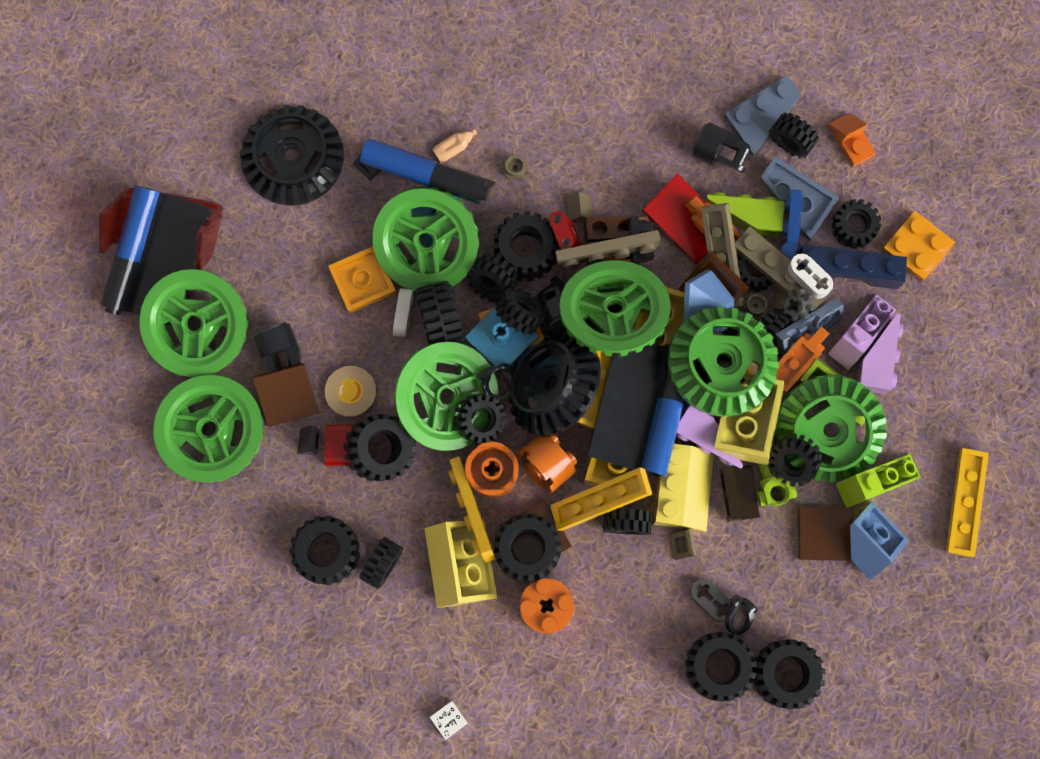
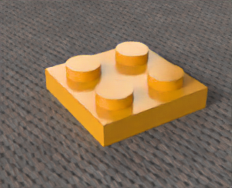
(921, 244)
(361, 280)

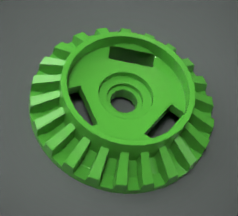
(397, 224)
(635, 292)
(168, 304)
(420, 377)
(724, 393)
(846, 401)
(177, 425)

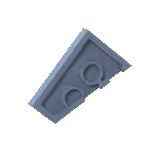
(759, 113)
(817, 200)
(825, 316)

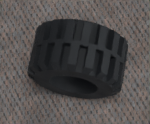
(529, 226)
(440, 313)
(358, 448)
(538, 526)
(308, 534)
(743, 660)
(812, 674)

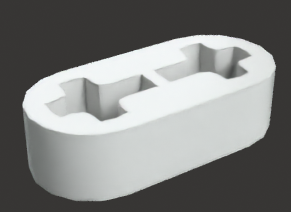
(810, 275)
(403, 312)

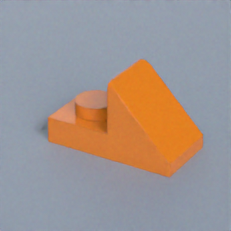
(851, 138)

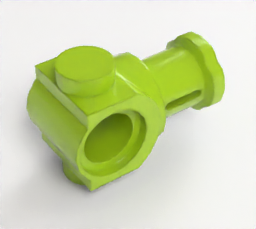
(770, 481)

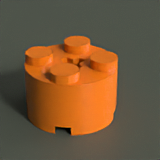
(480, 460)
(547, 462)
(542, 591)

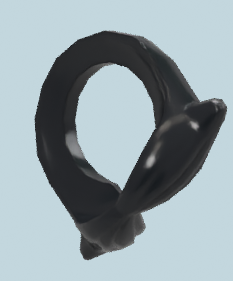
(485, 377)
(735, 604)

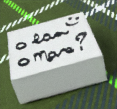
(448, 720)

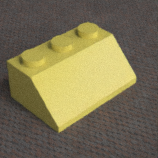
(753, 432)
(685, 491)
(455, 568)

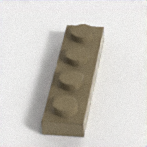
(720, 236)
(617, 247)
(770, 262)

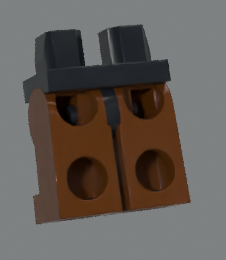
(607, 228)

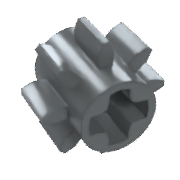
(802, 310)

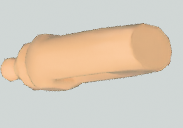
(453, 145)

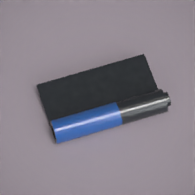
(425, 171)
(153, 243)
(637, 413)

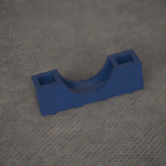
(873, 268)

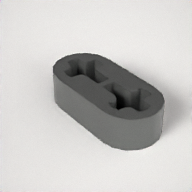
(707, 605)

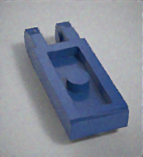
(792, 227)

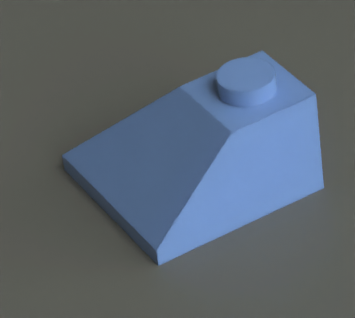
(705, 292)
(874, 541)

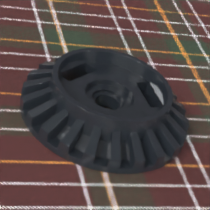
(291, 183)
(567, 402)

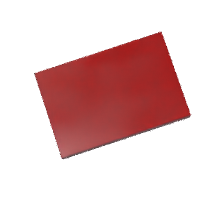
(672, 217)

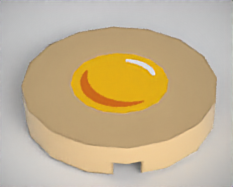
(350, 391)

